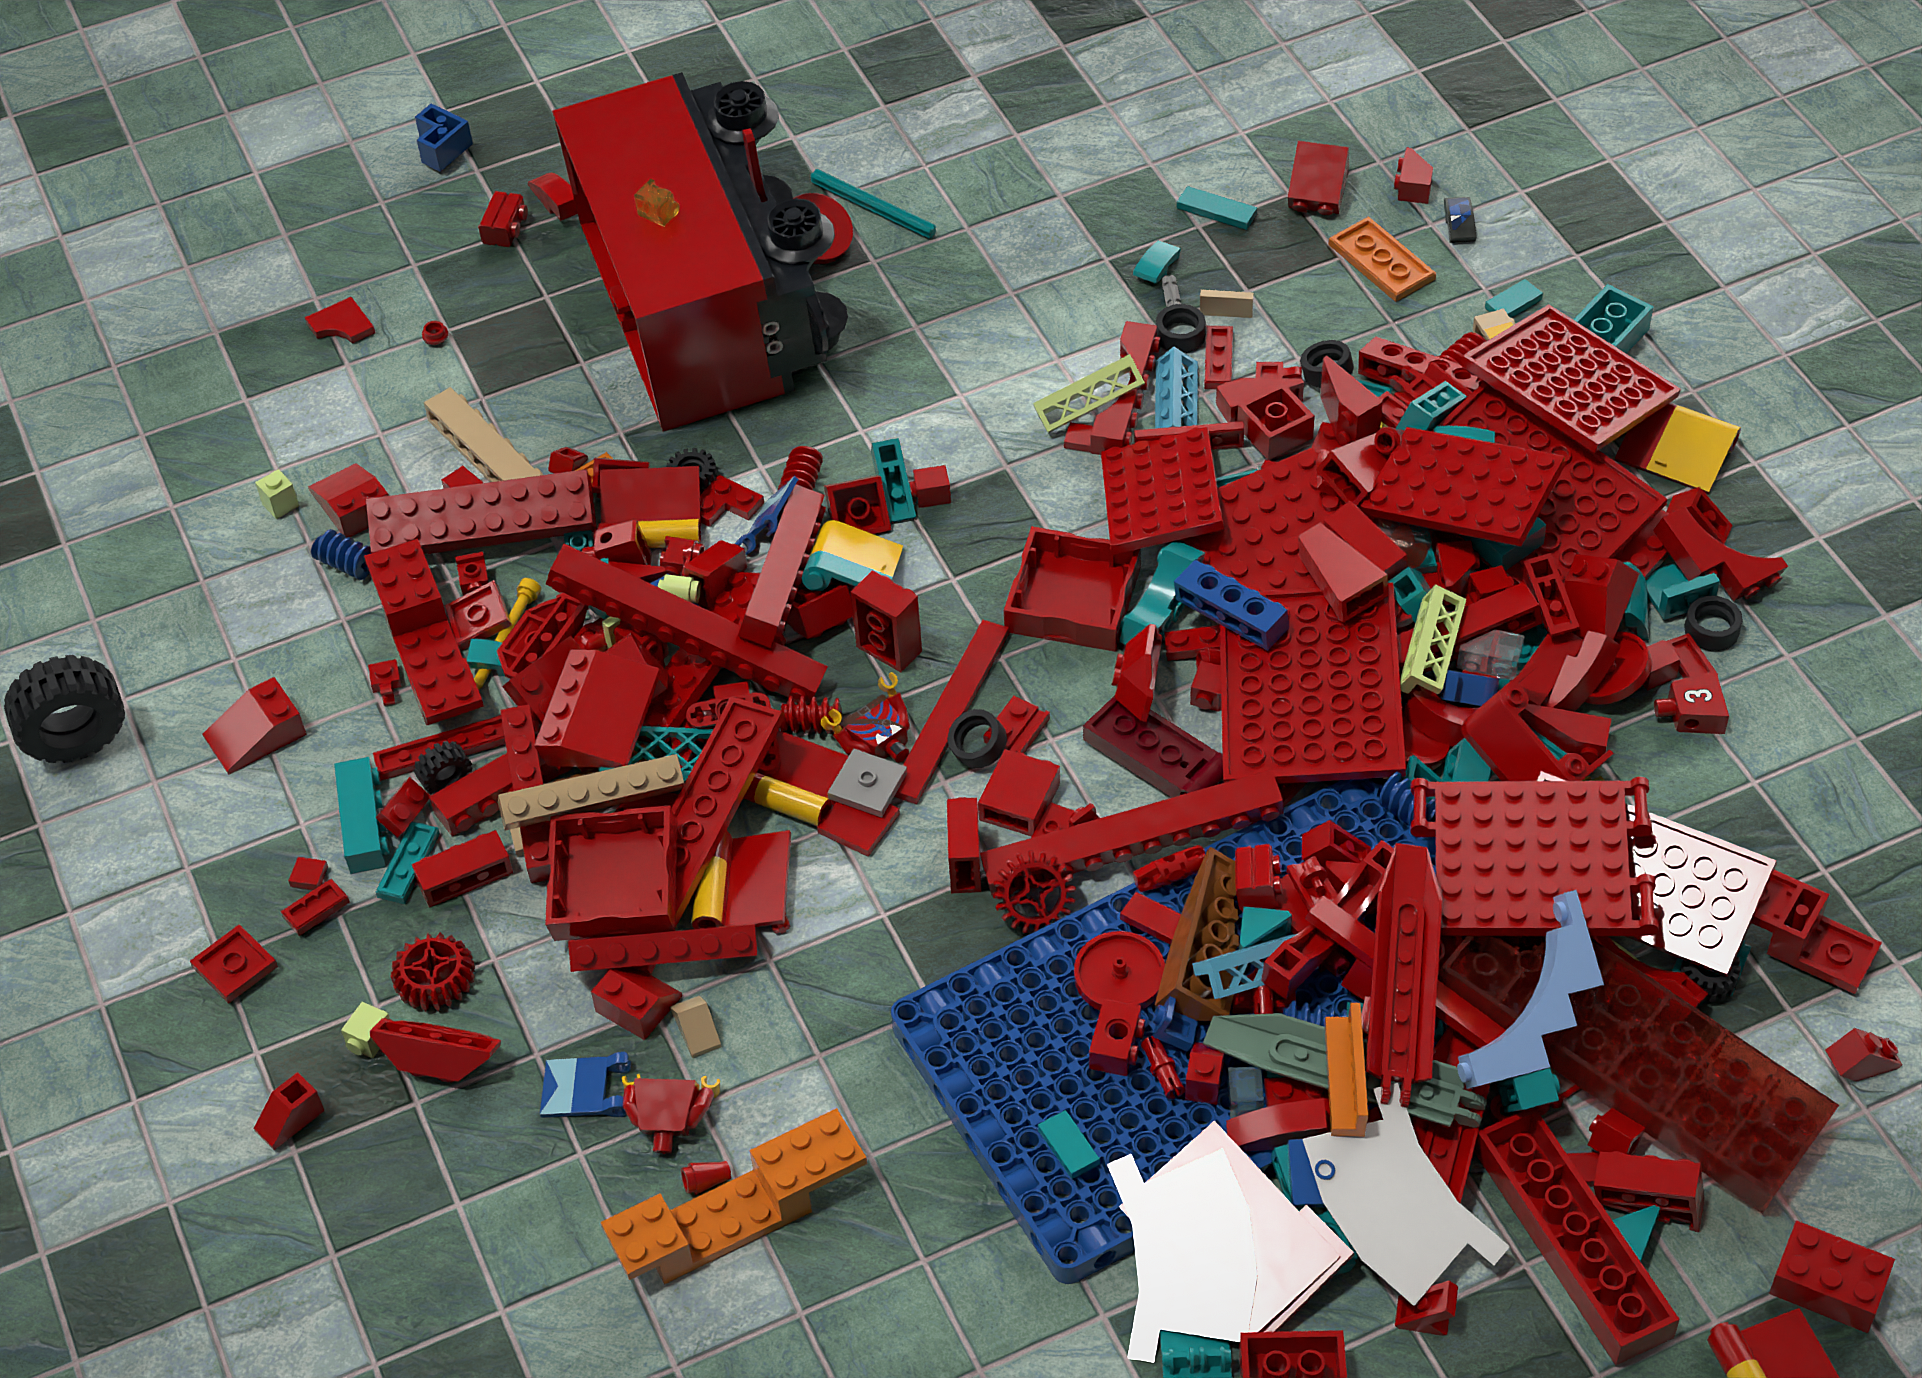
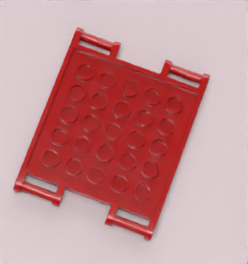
(1524, 842)

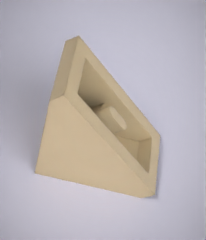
(696, 1026)

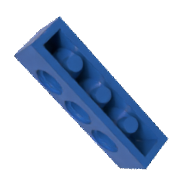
(1231, 604)

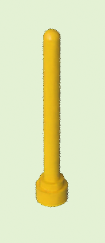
(527, 591)

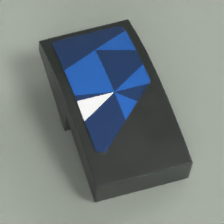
(1460, 219)

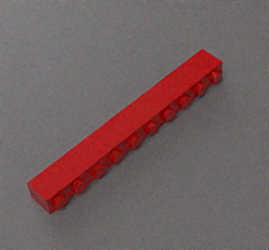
(683, 624)
(1143, 829)

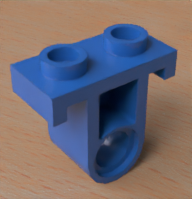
(1468, 688)

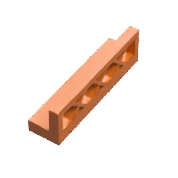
(1346, 1073)

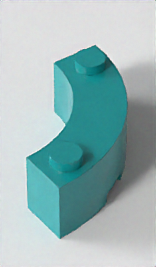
(1159, 601)

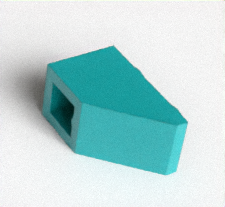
(1410, 590)

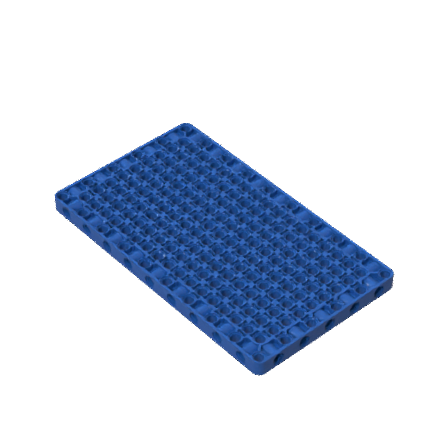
(1041, 955)

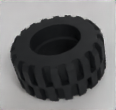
(59, 685)

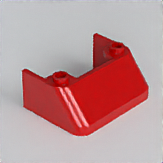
(1512, 746)

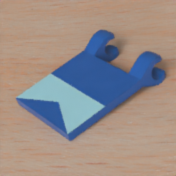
(767, 516)
(579, 1086)

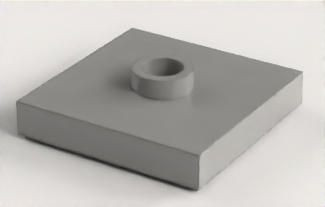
(867, 782)

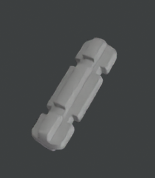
(1171, 290)

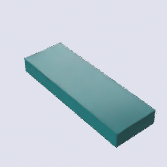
(1216, 207)
(399, 876)

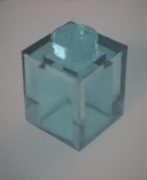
(1244, 1090)

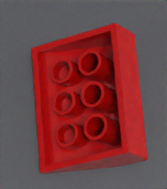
(596, 710)

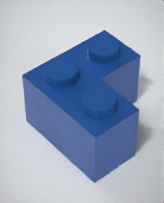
(441, 136)

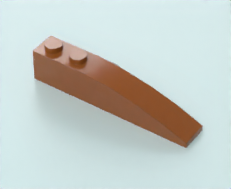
(1202, 933)

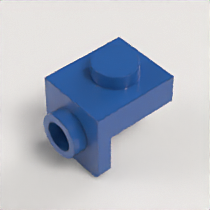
(1173, 1026)

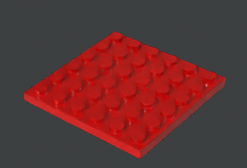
(1570, 378)

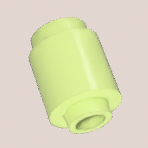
(682, 587)

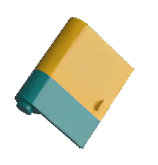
(848, 556)

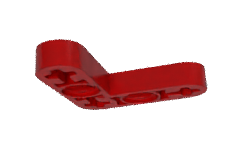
(718, 704)

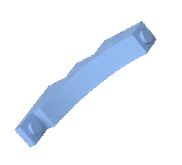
(1567, 969)

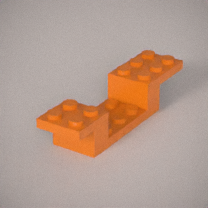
(740, 1209)

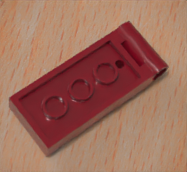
(1154, 749)

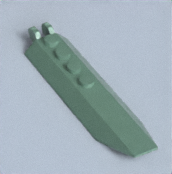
(1299, 1052)

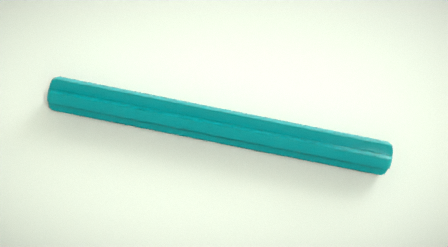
(873, 203)

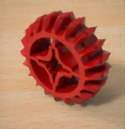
(1047, 887)
(451, 972)

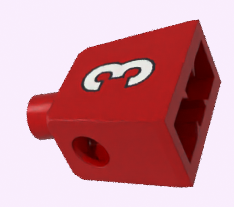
(1695, 705)

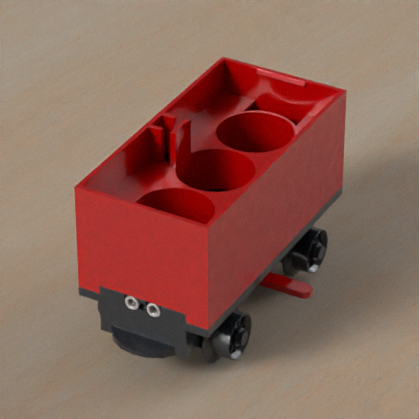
(724, 289)

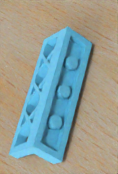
(1171, 390)
(1241, 959)

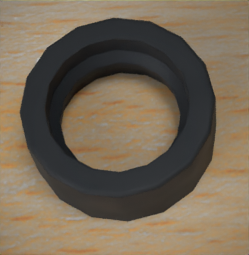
(1181, 314)
(1314, 356)
(1718, 607)
(966, 723)

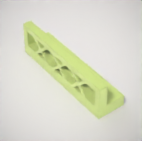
(1085, 385)
(1422, 636)

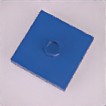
(1302, 1179)

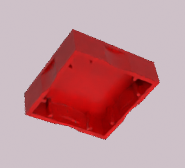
(1071, 589)
(612, 873)

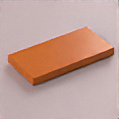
(1382, 259)

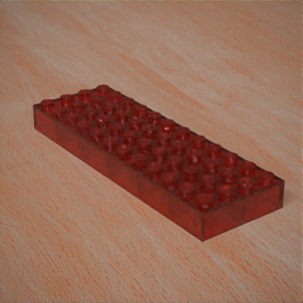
(1658, 1064)

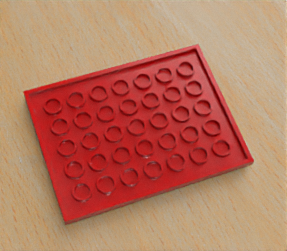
(1594, 501)
(1263, 524)
(1318, 698)

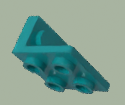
(1673, 592)

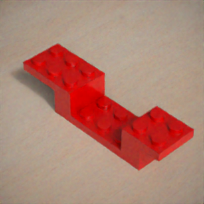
(422, 632)
(1808, 938)

